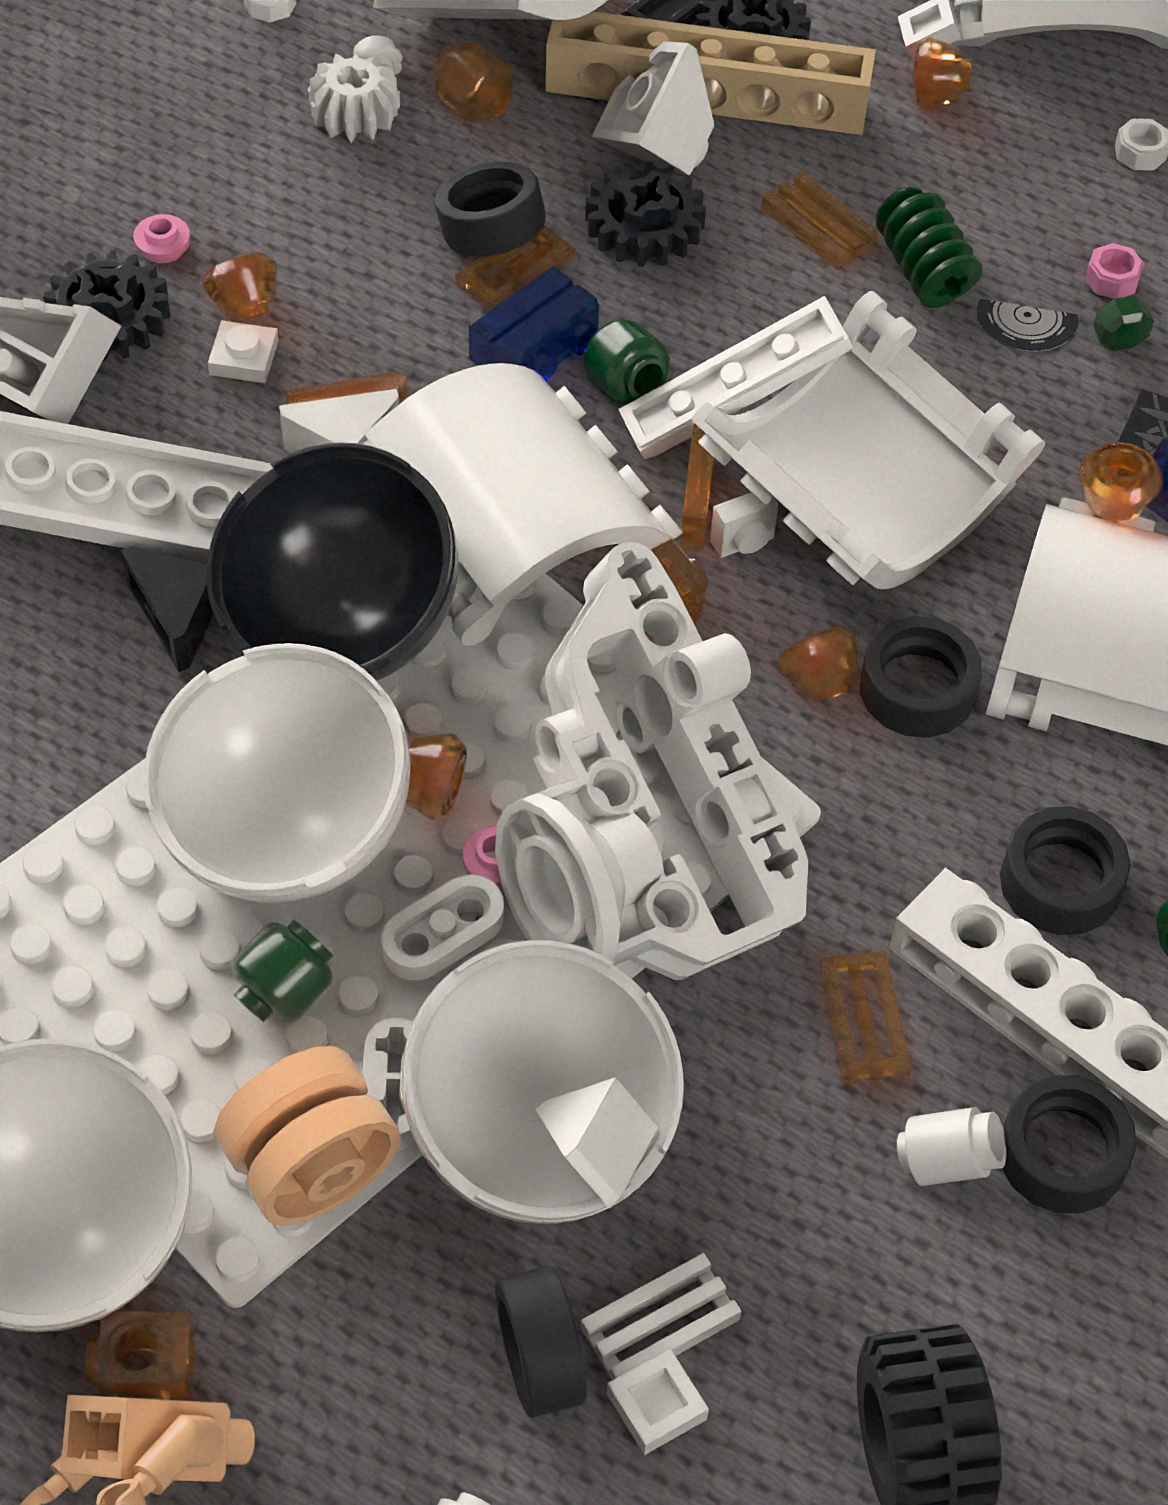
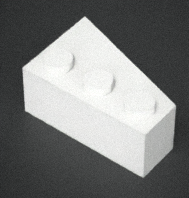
(51, 354)

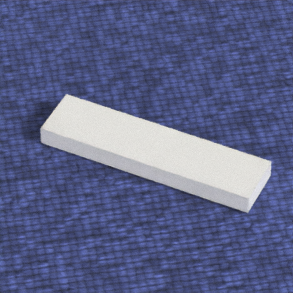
(737, 376)

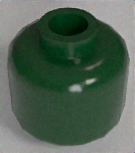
(626, 361)
(282, 971)

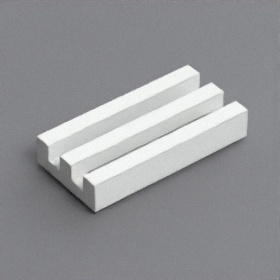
(711, 1289)

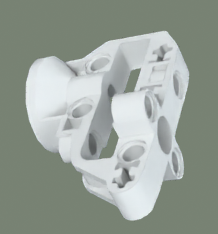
(594, 868)

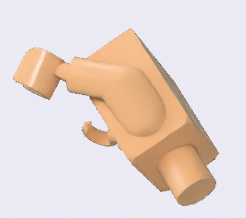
(146, 1444)

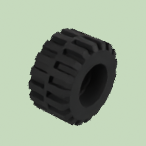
(928, 1418)

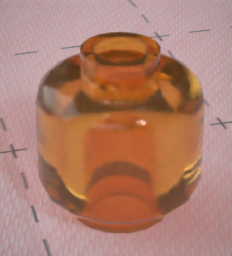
(473, 81)

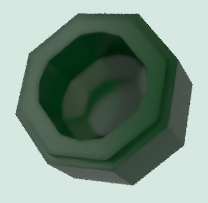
(1123, 323)

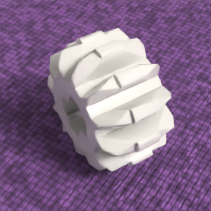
(354, 96)

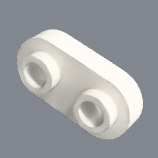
(437, 927)

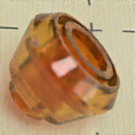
(939, 74)
(243, 285)
(1119, 480)
(821, 663)
(435, 773)

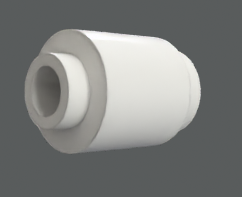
(952, 1146)

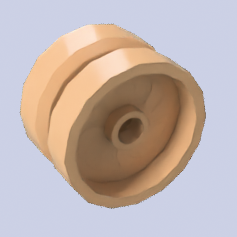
(306, 1135)

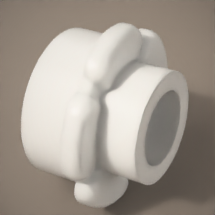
(383, 48)

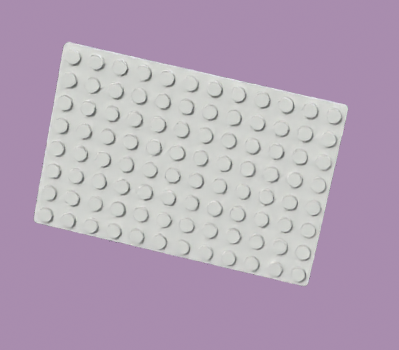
(137, 953)

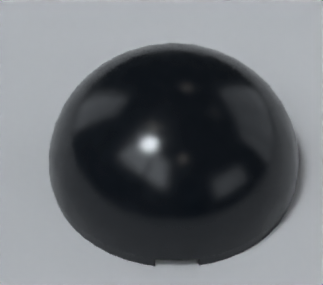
(335, 556)

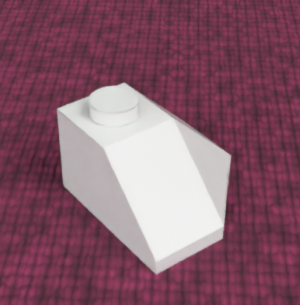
(662, 112)

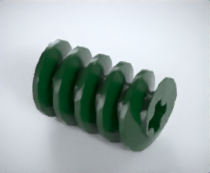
(928, 246)

